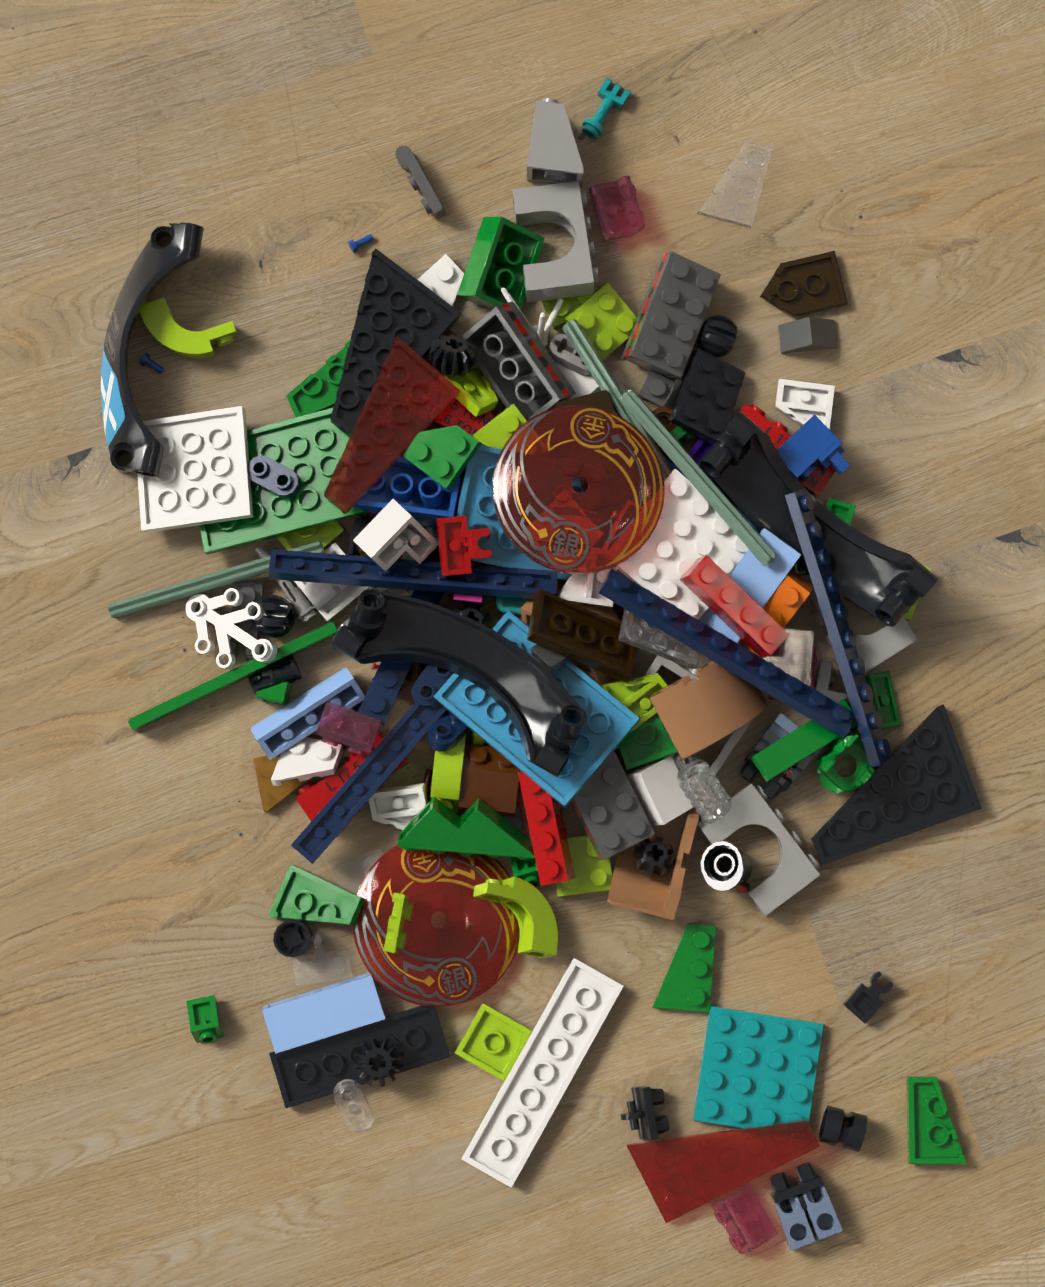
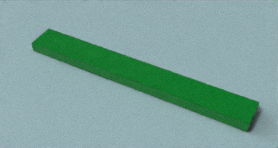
(230, 678)

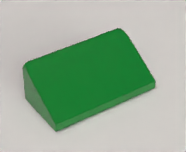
(276, 694)
(884, 699)

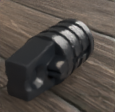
(272, 675)

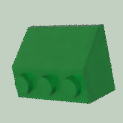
(498, 262)

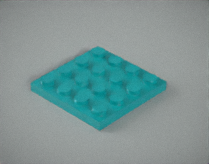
(756, 1069)

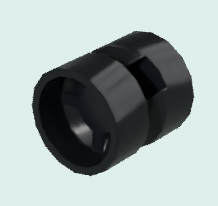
(292, 938)
(843, 1128)

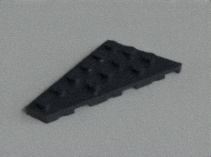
(389, 307)
(909, 792)

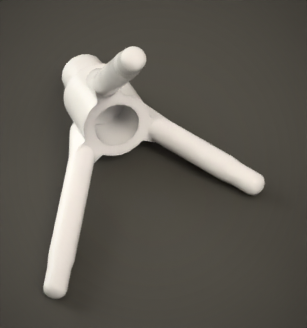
(541, 330)

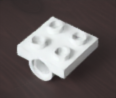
(330, 598)

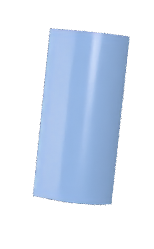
(757, 579)
(304, 713)
(323, 1012)

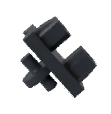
(642, 1112)

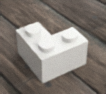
(392, 534)

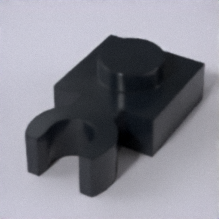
(865, 1000)

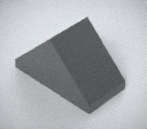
(807, 335)

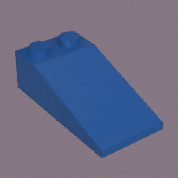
(414, 492)

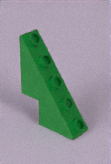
(475, 832)

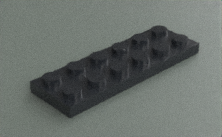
(318, 1066)

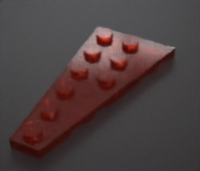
(400, 406)
(707, 1165)

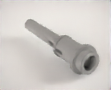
(294, 595)

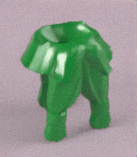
(826, 771)

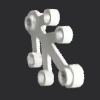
(226, 626)

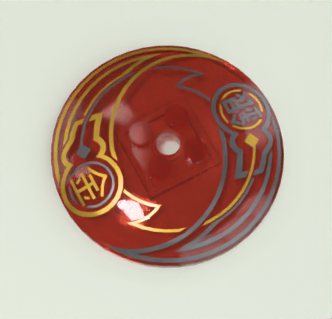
(571, 528)
(443, 963)

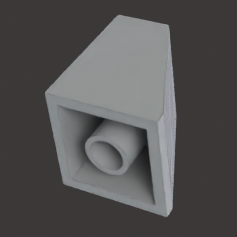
(553, 148)

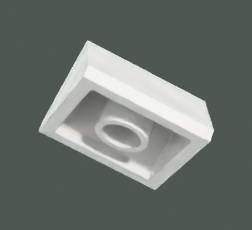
(659, 790)

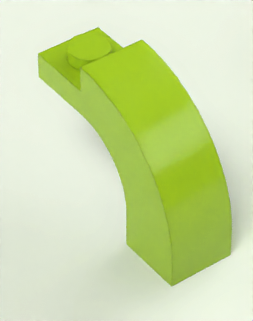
(180, 341)
(448, 774)
(532, 911)

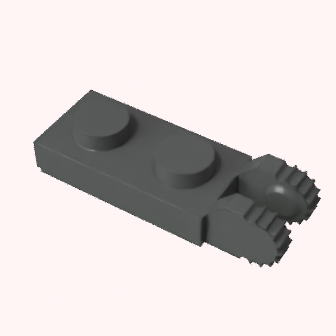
(419, 181)
(251, 593)

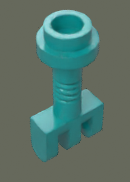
(593, 127)

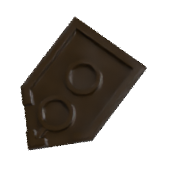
(806, 285)

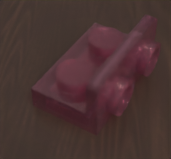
(744, 1219)

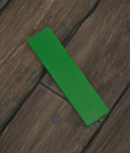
(794, 747)

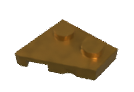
(271, 794)

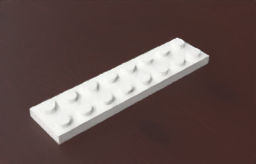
(542, 1072)

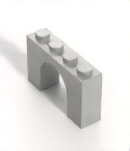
(562, 206)
(873, 647)
(794, 867)

